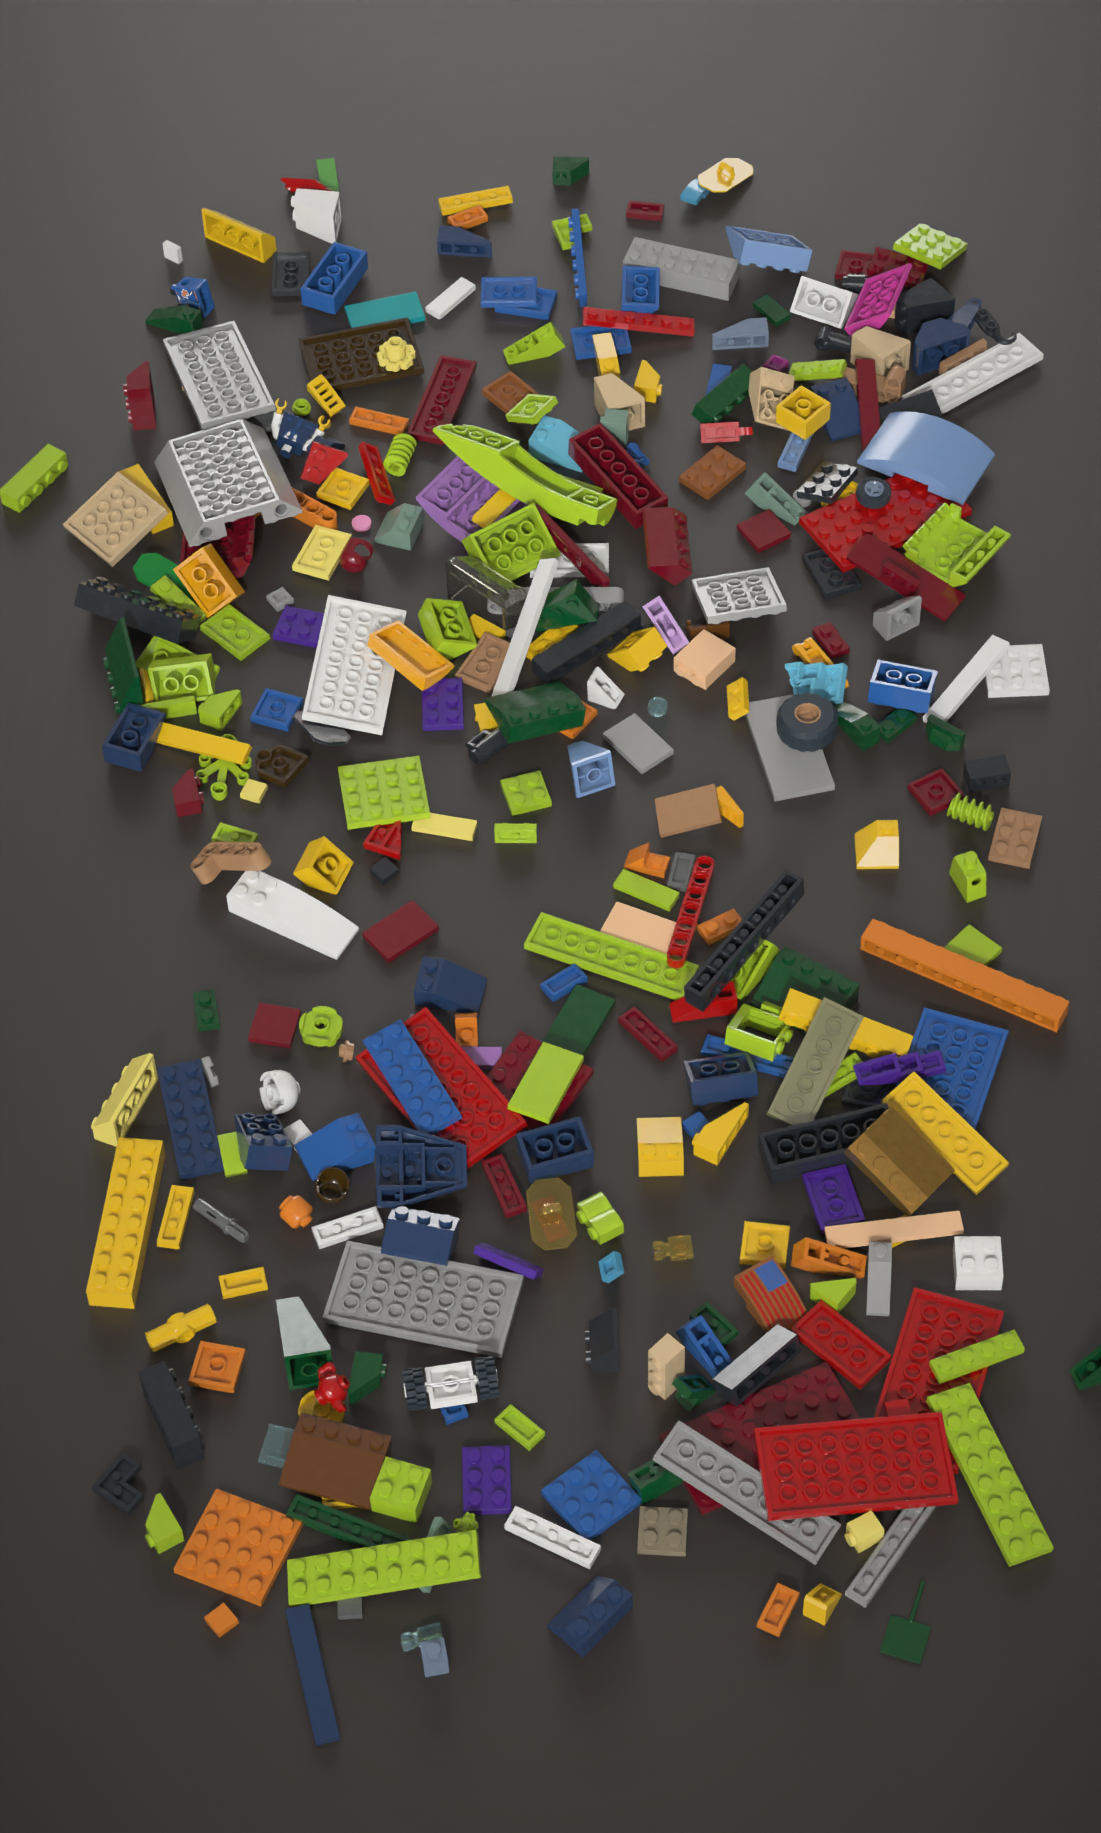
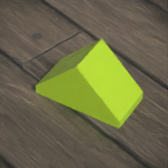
(834, 1293)

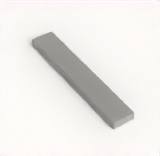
(887, 1554)

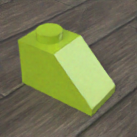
(219, 709)
(162, 1526)

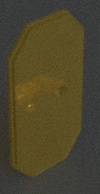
(551, 1214)

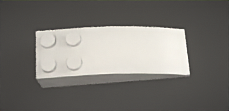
(290, 913)

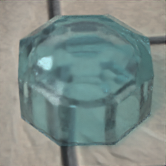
(657, 706)

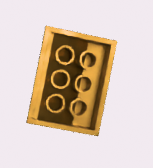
(899, 1161)

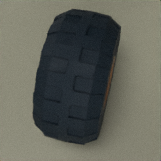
(807, 722)

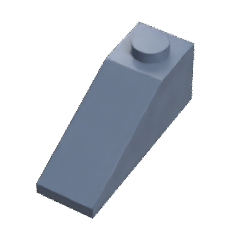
(745, 334)

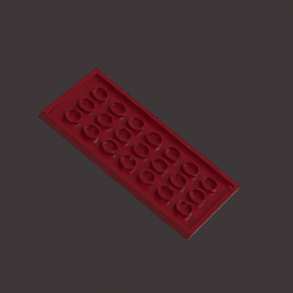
(801, 1399)

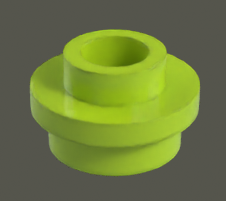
(301, 407)

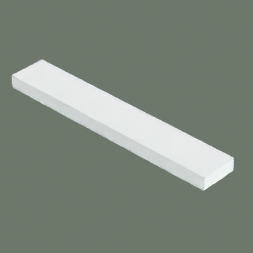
(968, 679)

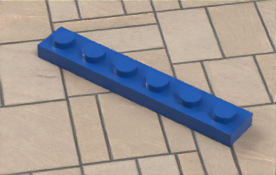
(578, 262)

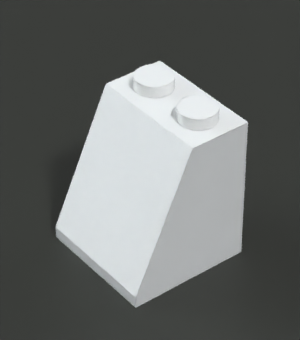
(317, 213)

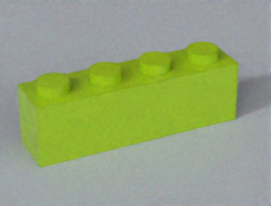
(33, 478)

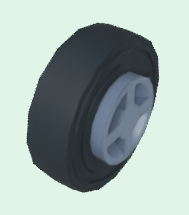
(873, 493)

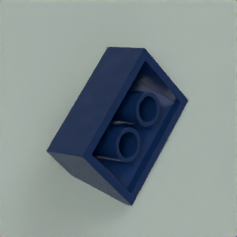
(721, 1078)
(420, 1235)
(592, 1614)

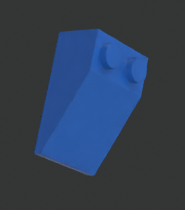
(339, 1144)

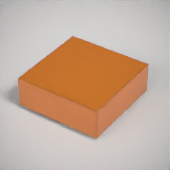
(221, 1620)

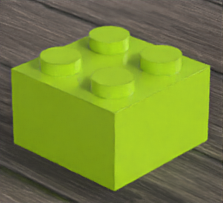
(401, 1490)

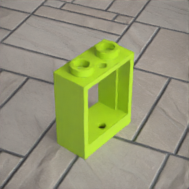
(761, 1021)

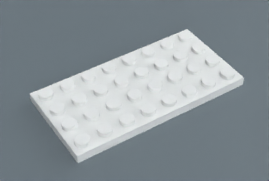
(348, 678)

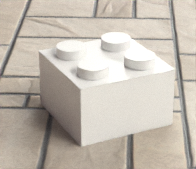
(977, 1263)

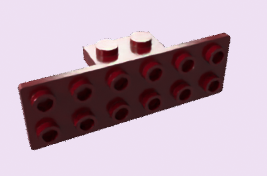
(905, 576)

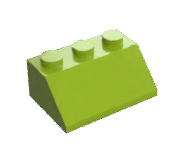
(447, 627)
(183, 677)

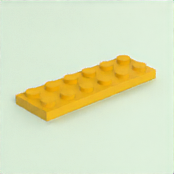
(947, 1133)

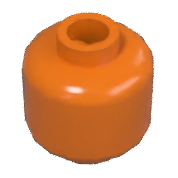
(296, 1211)

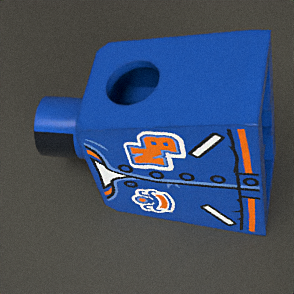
(194, 293)

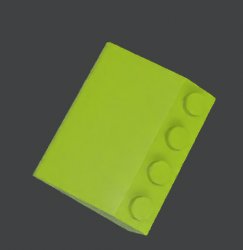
(513, 543)

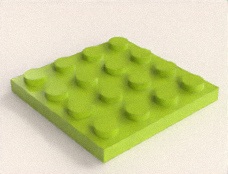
(383, 792)

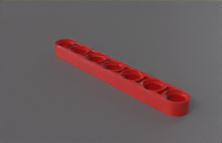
(690, 919)

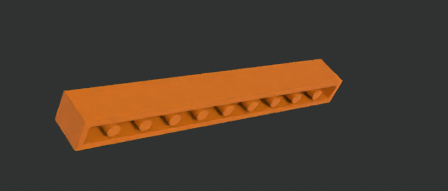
(965, 975)

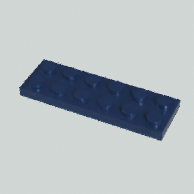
(190, 1119)

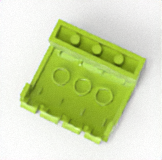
(953, 546)

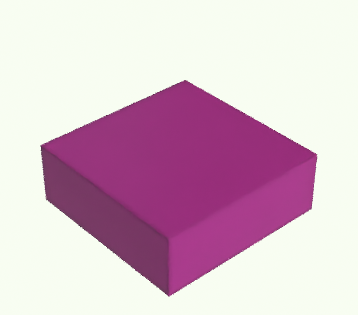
(776, 363)

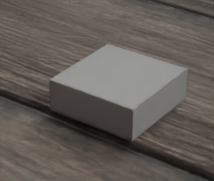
(279, 599)

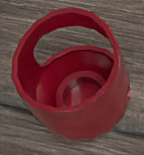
(350, 559)

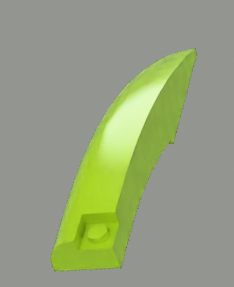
(524, 477)

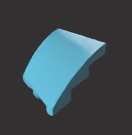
(818, 679)

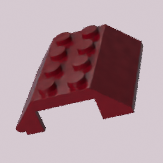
(234, 549)

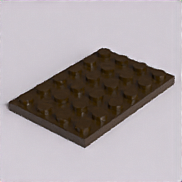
(350, 355)

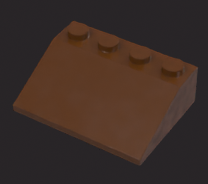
(334, 1460)

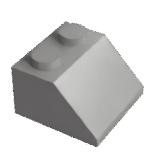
(898, 617)

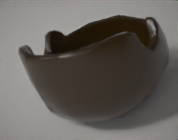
(332, 1185)

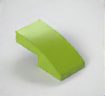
(230, 1154)

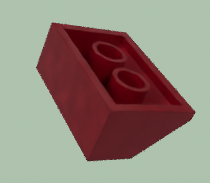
(140, 398)

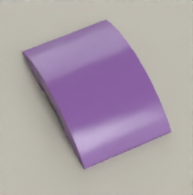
(457, 496)

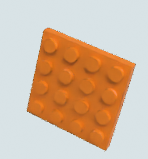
(238, 1547)

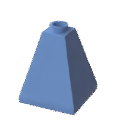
(590, 768)

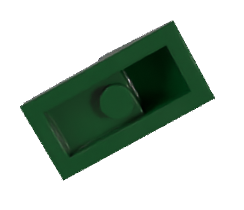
(692, 1390)

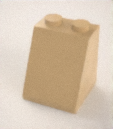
(882, 347)
(615, 394)

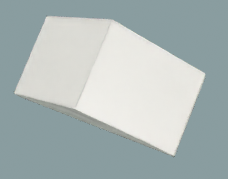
(603, 690)

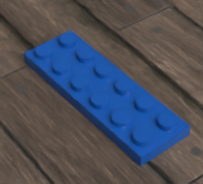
(412, 1079)

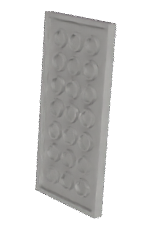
(218, 375)
(424, 1301)

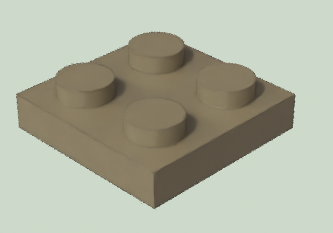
(662, 1531)

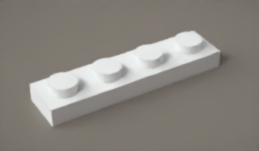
(552, 1537)

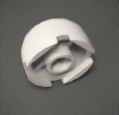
(279, 1091)

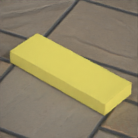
(446, 826)

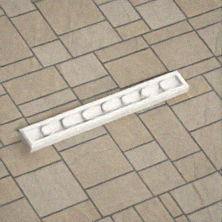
(526, 626)

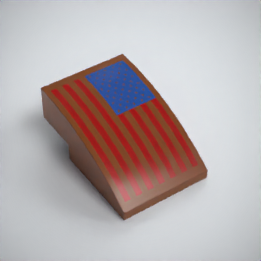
(770, 1295)

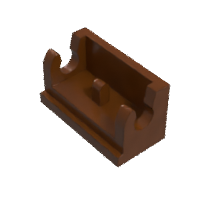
(719, 630)

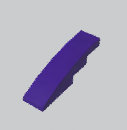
(896, 1069)

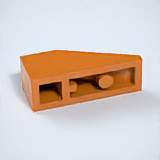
(827, 1259)

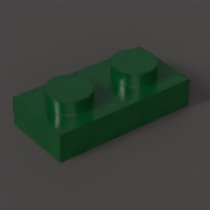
(896, 723)
(206, 1010)
(719, 1325)

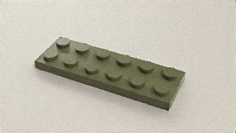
(815, 1064)

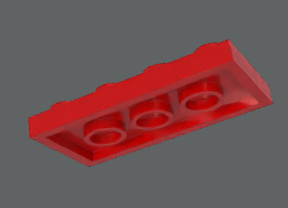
(841, 1344)

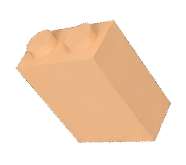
(704, 659)

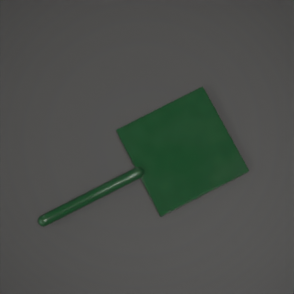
(905, 1637)

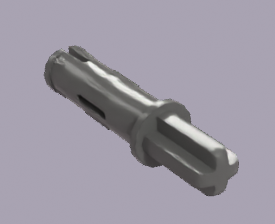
(228, 1225)

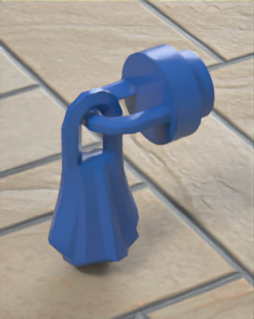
(635, 452)

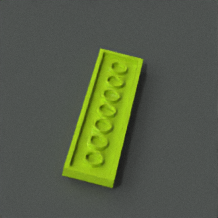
(608, 956)
(990, 1476)
(383, 1568)

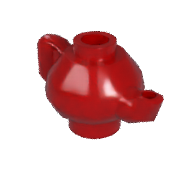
(331, 1387)

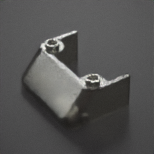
(471, 572)

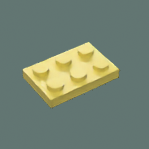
(321, 552)

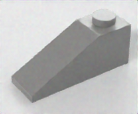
(879, 1278)

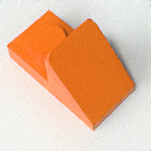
(644, 862)
(466, 1029)

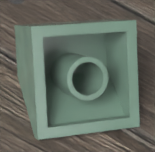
(401, 526)

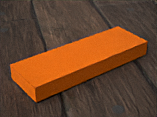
(379, 421)

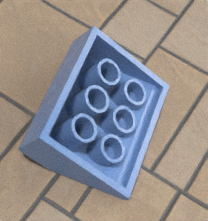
(768, 249)

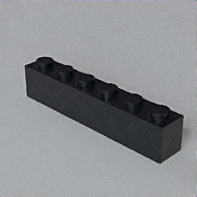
(586, 643)

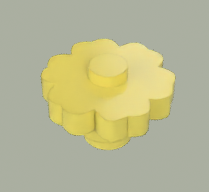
(396, 354)

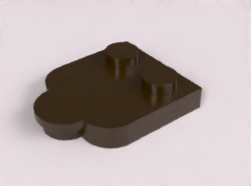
(280, 764)

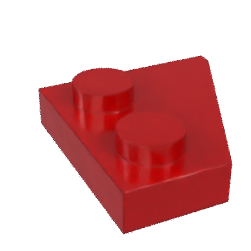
(321, 462)
(385, 839)

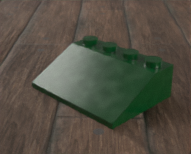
(122, 669)
(536, 711)
(806, 976)

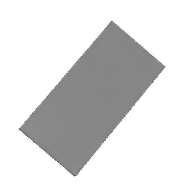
(786, 769)

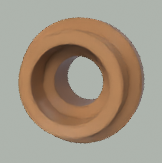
(346, 1051)

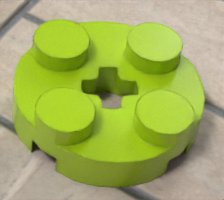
(321, 1037)

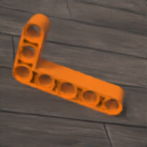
(314, 512)

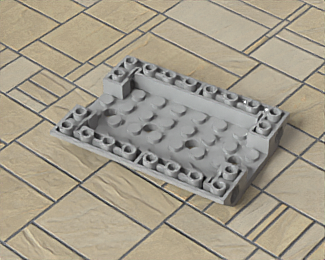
(216, 471)

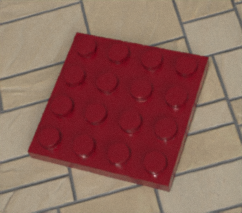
(514, 1064)

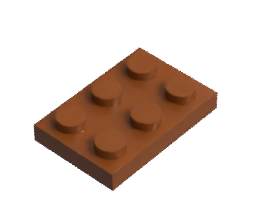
(507, 391)
(712, 472)

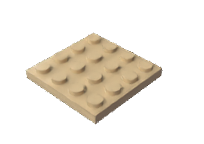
(115, 519)

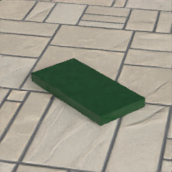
(579, 1020)

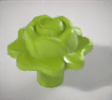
(465, 1523)

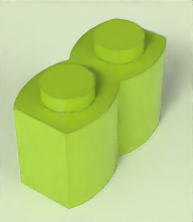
(600, 1218)

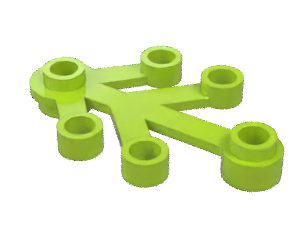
(219, 788)

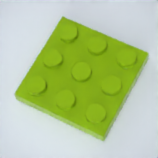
(930, 246)

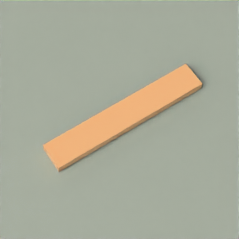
(895, 1230)

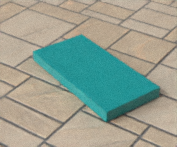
(385, 310)

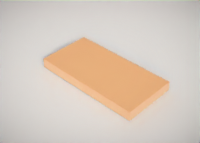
(641, 928)

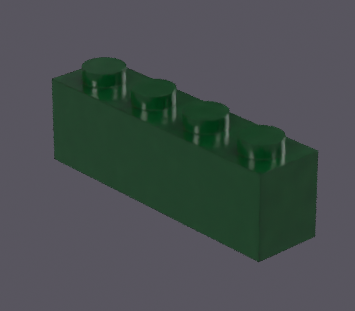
(723, 397)

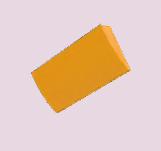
(409, 655)

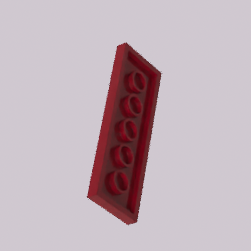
(442, 397)

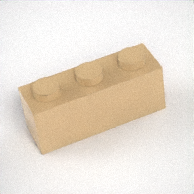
(665, 1363)

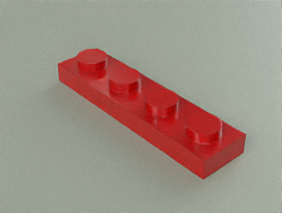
(376, 473)

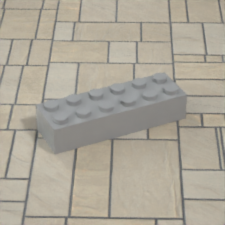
(686, 268)

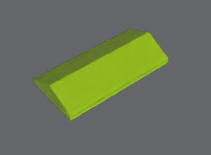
(163, 649)

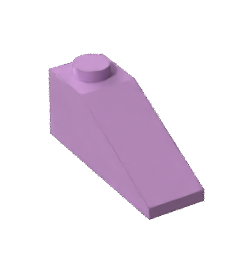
(666, 625)

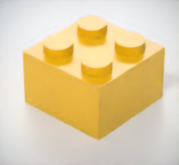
(803, 412)

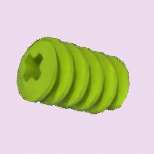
(399, 454)
(971, 812)

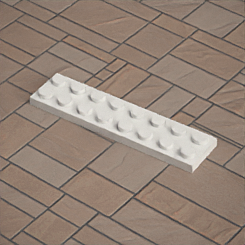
(980, 373)

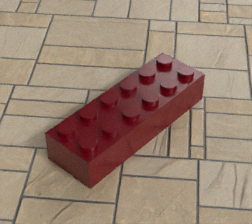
(616, 473)

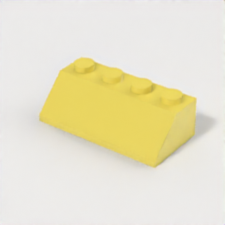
(126, 1100)

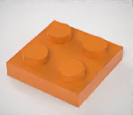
(217, 1367)

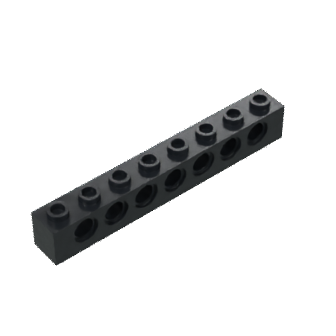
(744, 940)

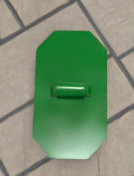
(153, 566)

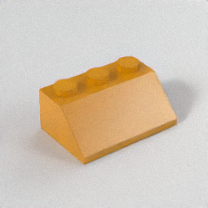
(209, 580)

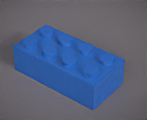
(334, 278)

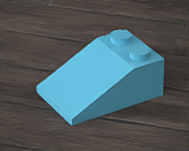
(551, 442)

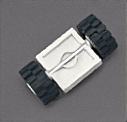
(451, 1384)

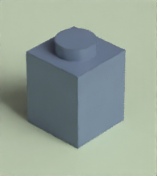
(434, 1657)

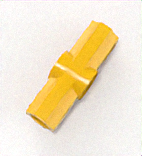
(180, 1327)

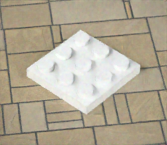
(1019, 673)

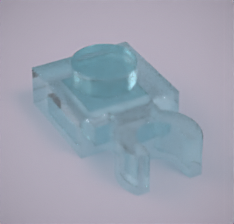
(424, 1633)

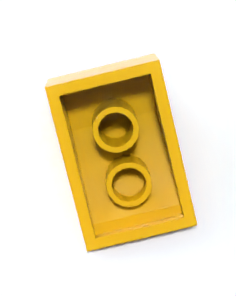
(660, 1146)

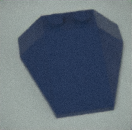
(416, 1166)

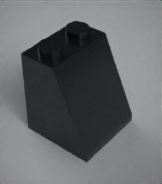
(923, 304)

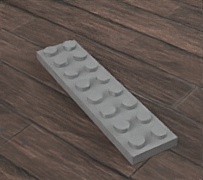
(739, 1490)

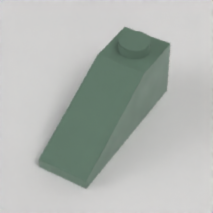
(771, 496)

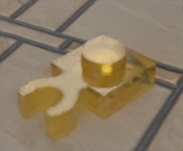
(677, 1248)

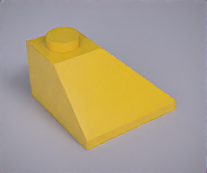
(878, 845)

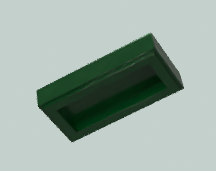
(772, 310)

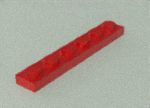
(638, 321)

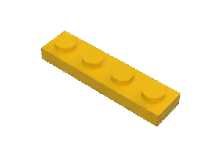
(484, 198)

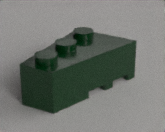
(567, 607)

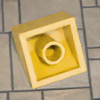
(638, 649)
(323, 866)

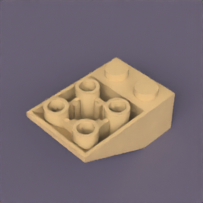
(766, 391)

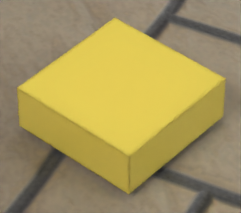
(253, 791)

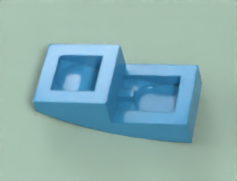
(694, 192)

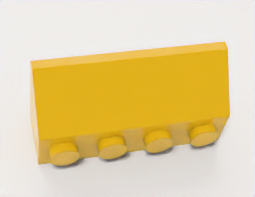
(238, 235)

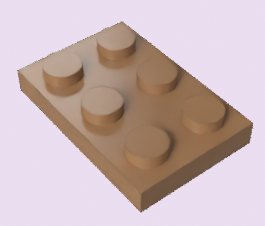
(1015, 838)

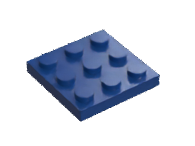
(591, 1496)

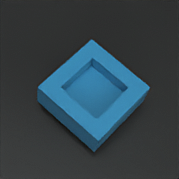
(611, 1267)

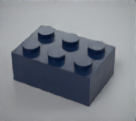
(555, 1150)

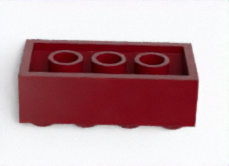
(667, 543)

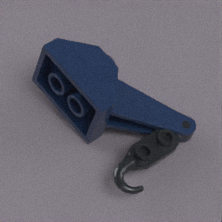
(944, 337)

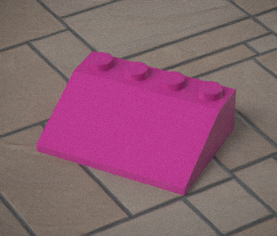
(877, 299)

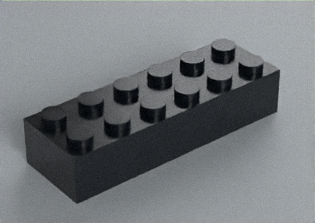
(138, 610)
(813, 1144)

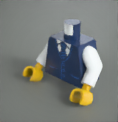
(293, 432)

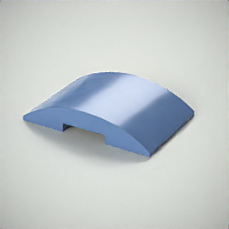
(930, 453)

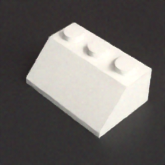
(823, 302)

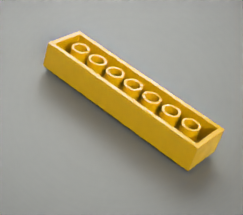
(126, 1223)

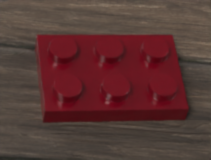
(886, 260)

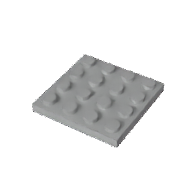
(738, 595)

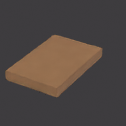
(484, 663)
(688, 810)

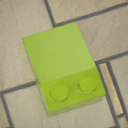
(754, 969)

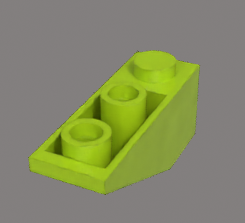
(536, 345)

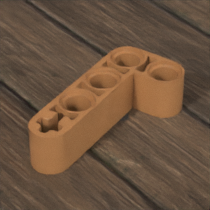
(888, 388)
(229, 856)

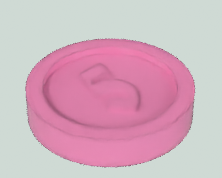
(361, 523)

